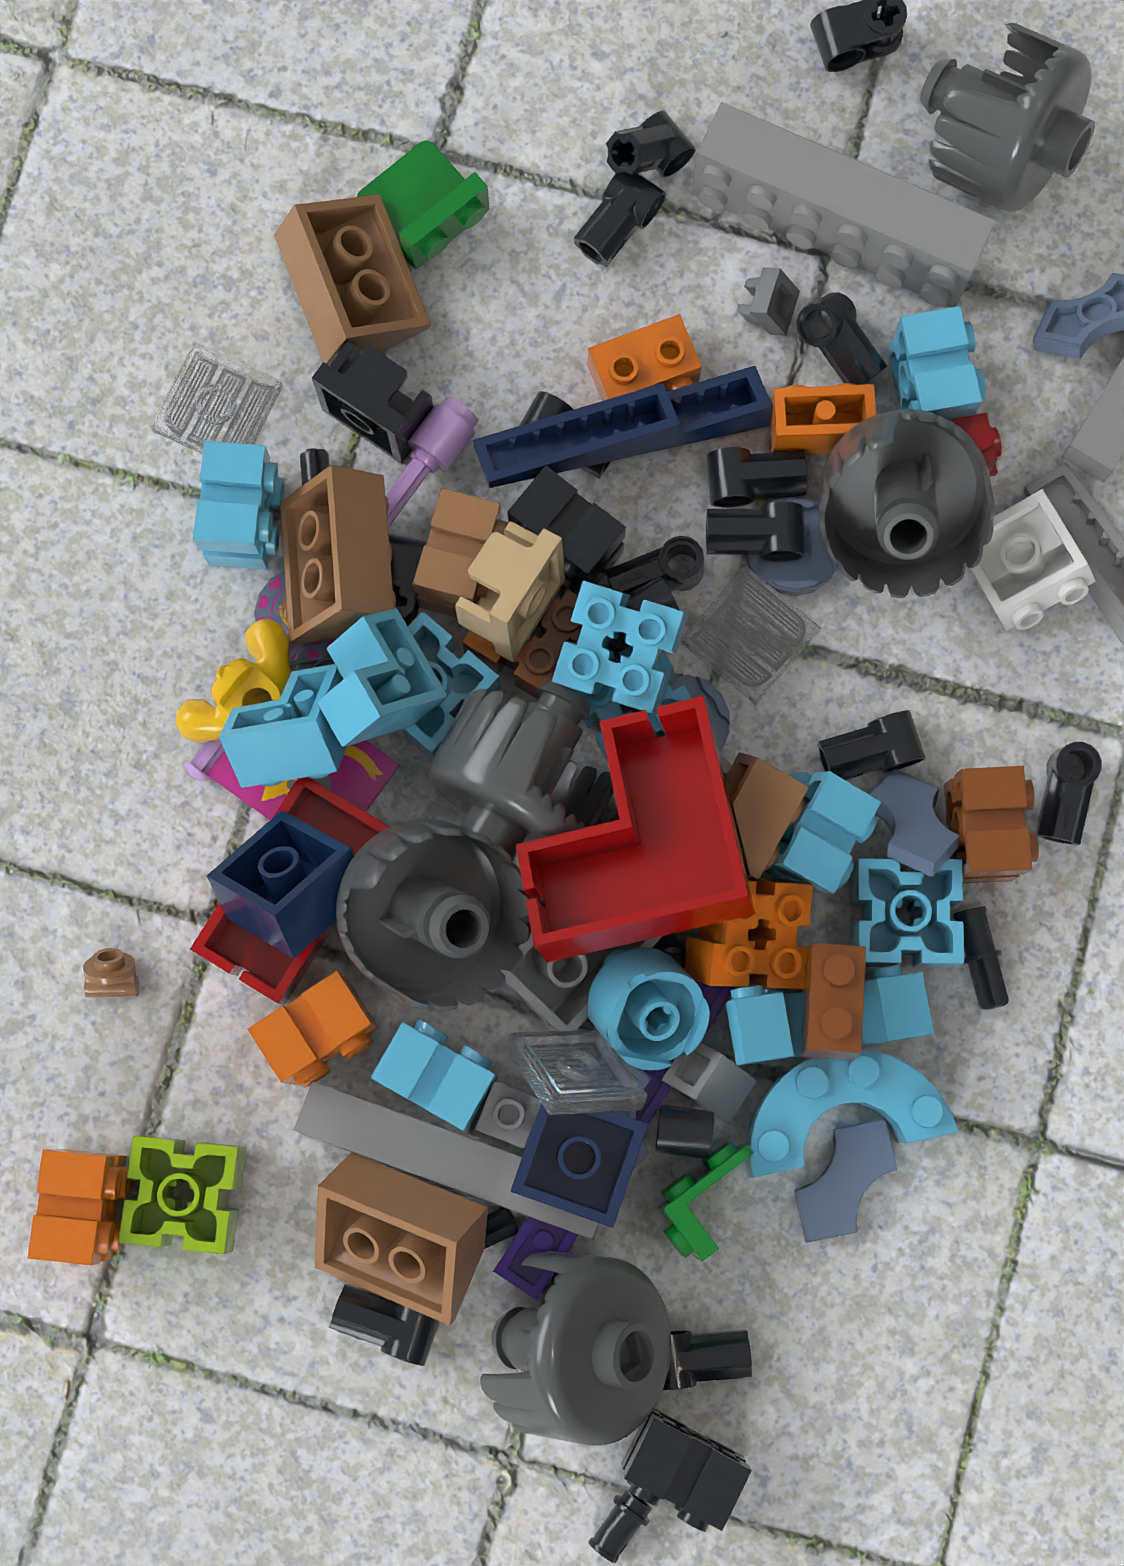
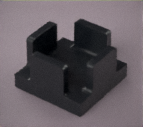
(366, 398)

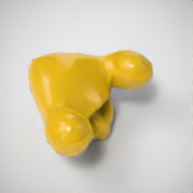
(240, 683)

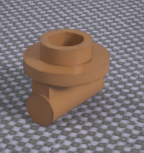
(110, 974)

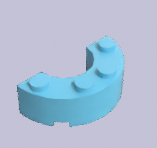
(769, 1020)
(816, 1085)

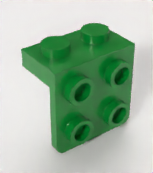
(428, 201)
(685, 1230)

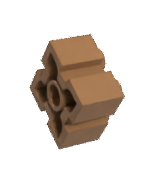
(456, 537)

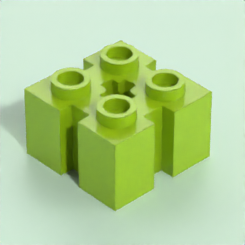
(159, 1215)

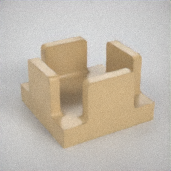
(521, 581)

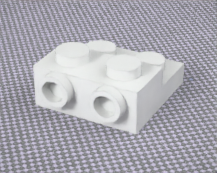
(1031, 564)

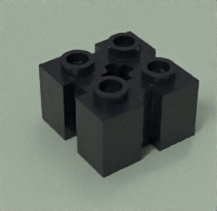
(588, 532)
(685, 1469)

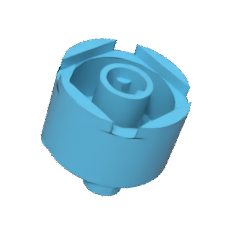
(647, 1007)

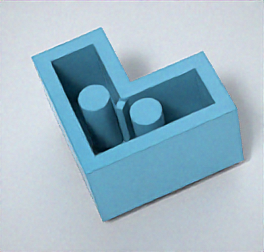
(383, 682)
(285, 735)

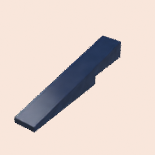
(627, 427)

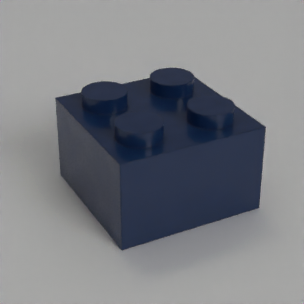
(283, 883)
(580, 1162)

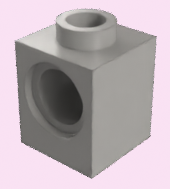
(710, 1081)
(508, 1114)

